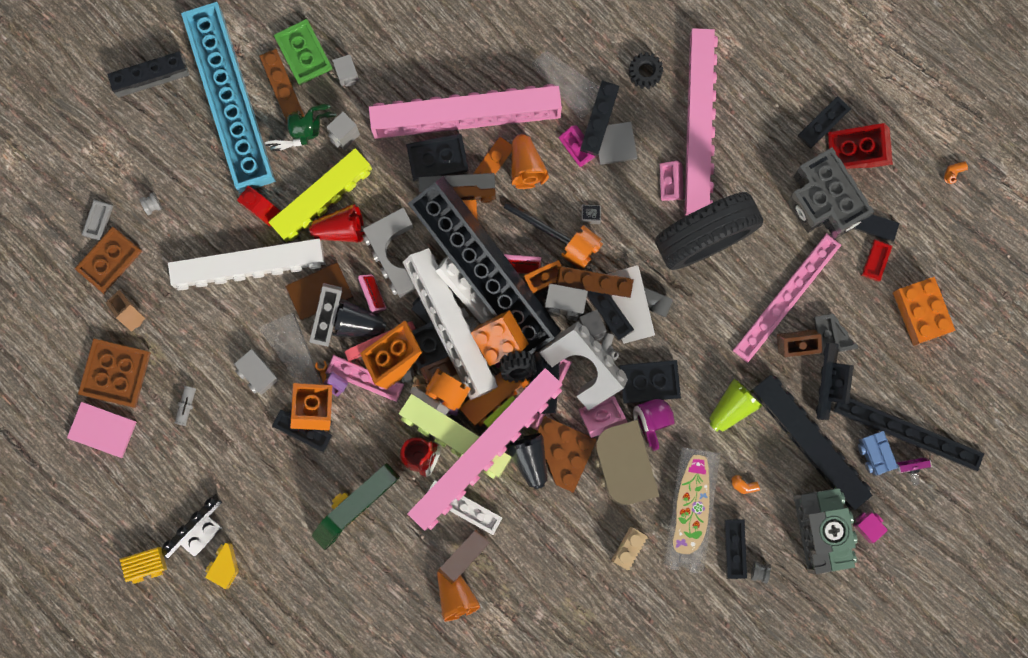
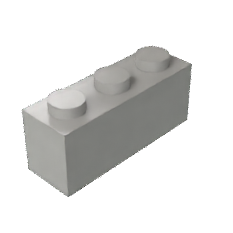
(325, 314)

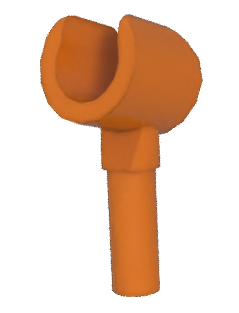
(322, 371)

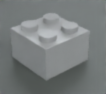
(565, 302)

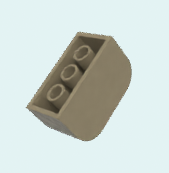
(624, 464)

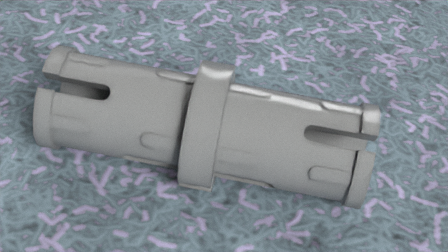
(182, 419)

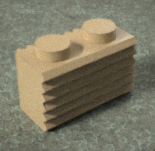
(629, 548)

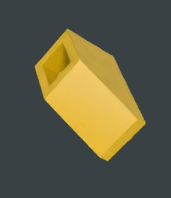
(224, 567)

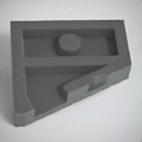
(833, 332)

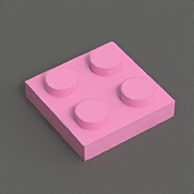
(602, 416)

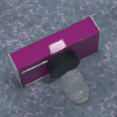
(913, 466)

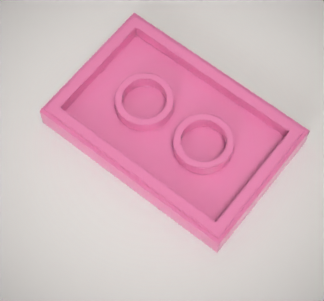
(101, 430)

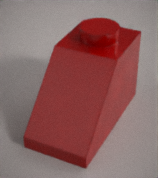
(258, 205)

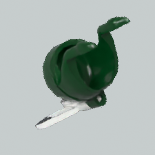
(301, 128)

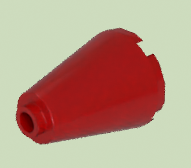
(339, 226)

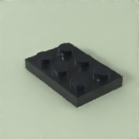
(437, 157)
(651, 381)

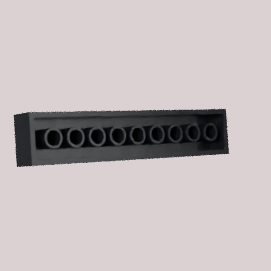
(482, 262)

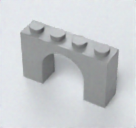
(379, 236)
(578, 341)

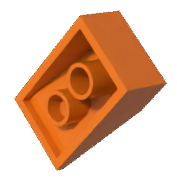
(391, 356)

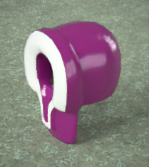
(652, 417)

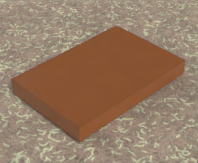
(108, 260)

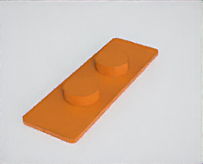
(495, 157)

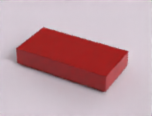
(876, 260)

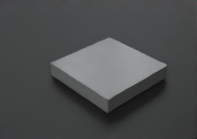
(618, 144)

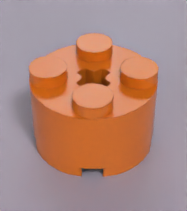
(581, 248)
(448, 389)

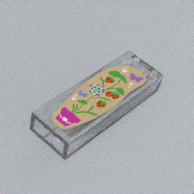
(691, 509)

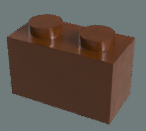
(799, 343)

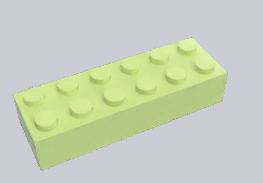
(446, 431)

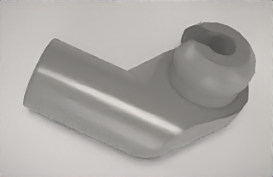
(607, 347)

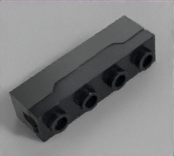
(148, 74)

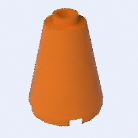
(527, 164)
(456, 598)

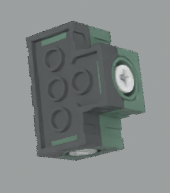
(826, 531)

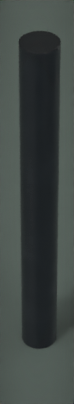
(537, 223)

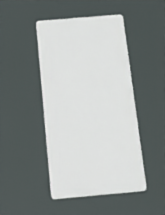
(636, 307)

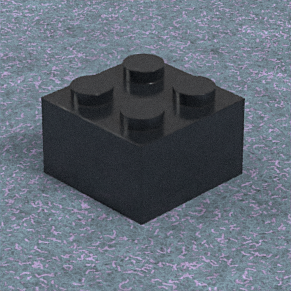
(430, 345)

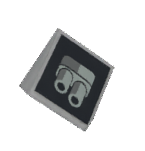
(591, 214)

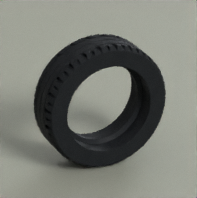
(709, 230)

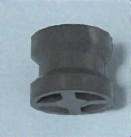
(760, 572)

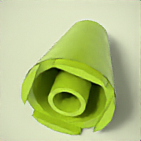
(733, 407)

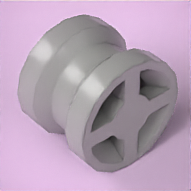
(150, 203)

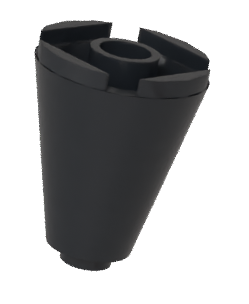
(356, 321)
(530, 459)

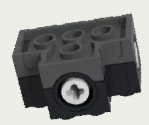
(828, 196)

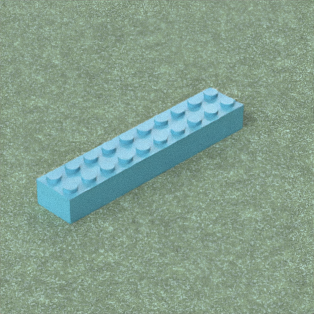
(228, 97)

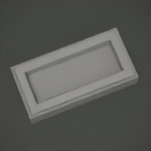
(97, 220)
(430, 401)

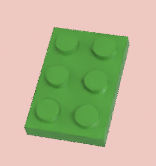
(303, 52)

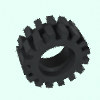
(649, 60)
(517, 366)

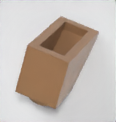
(125, 311)

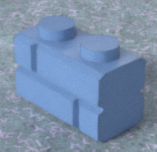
(877, 453)

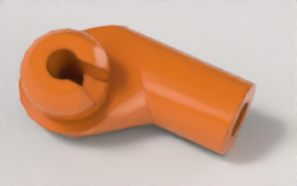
(952, 171)
(742, 487)

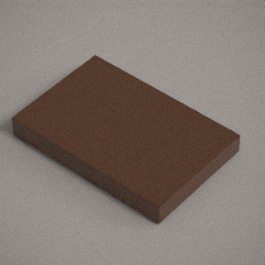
(307, 290)

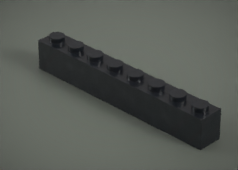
(811, 442)

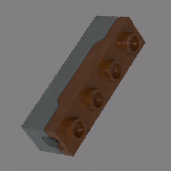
(467, 187)

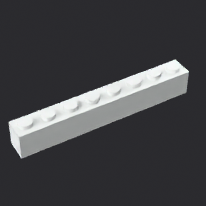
(246, 263)
(450, 324)

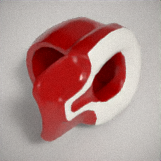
(420, 455)

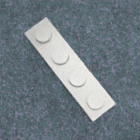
(463, 290)
(475, 514)

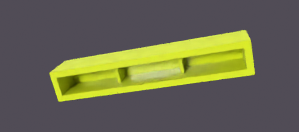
(321, 195)

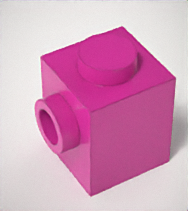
(870, 526)

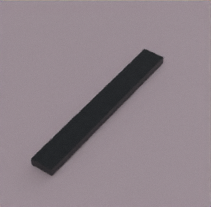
(910, 433)

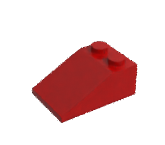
(863, 146)

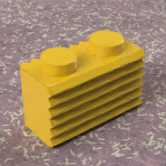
(143, 564)

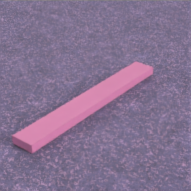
(786, 298)

